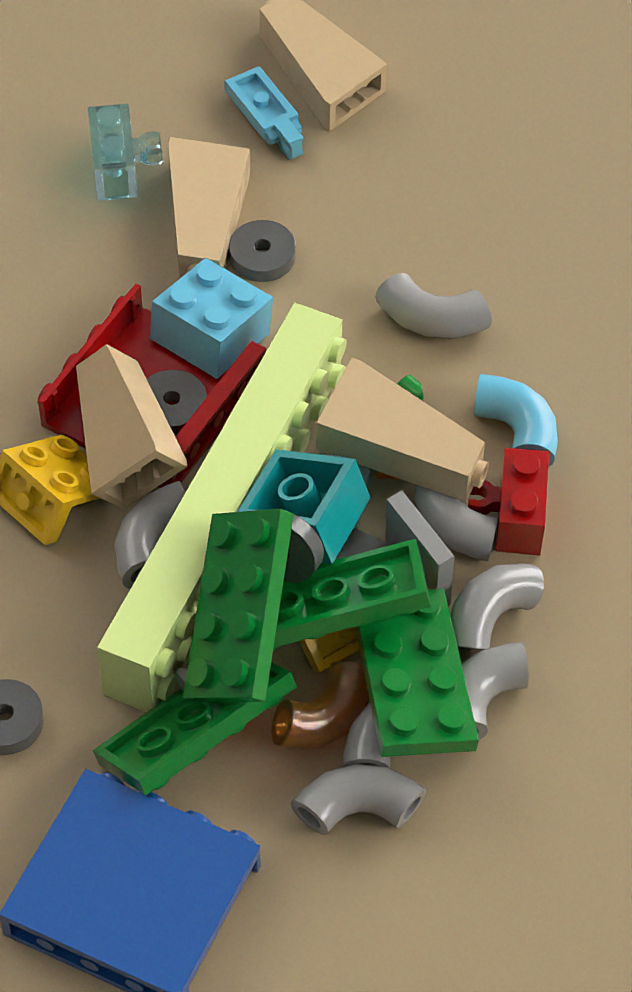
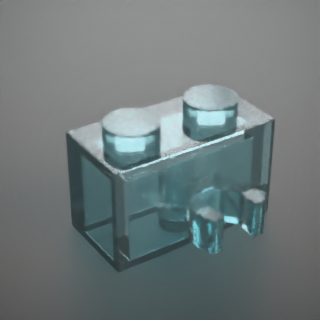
(116, 151)

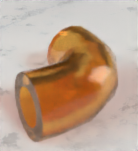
(327, 717)

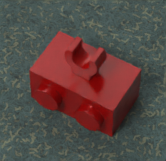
(518, 501)

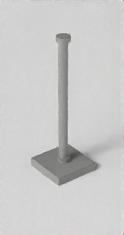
(405, 524)

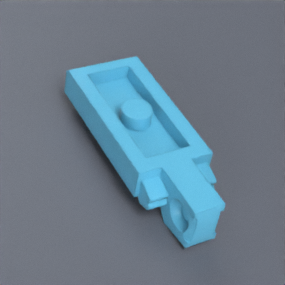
(267, 110)

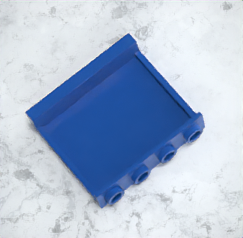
(128, 887)

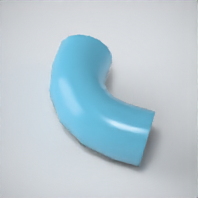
(521, 409)

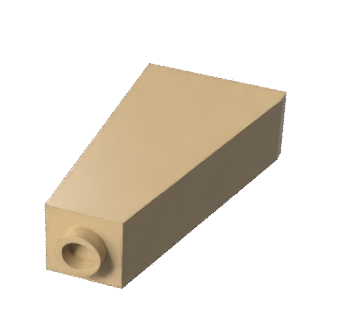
(321, 60)
(206, 198)
(124, 429)
(399, 434)

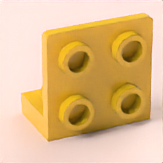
(43, 484)

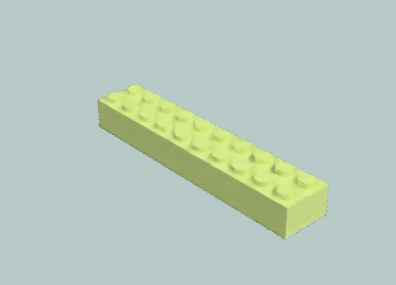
(274, 412)

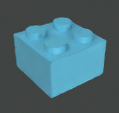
(210, 317)

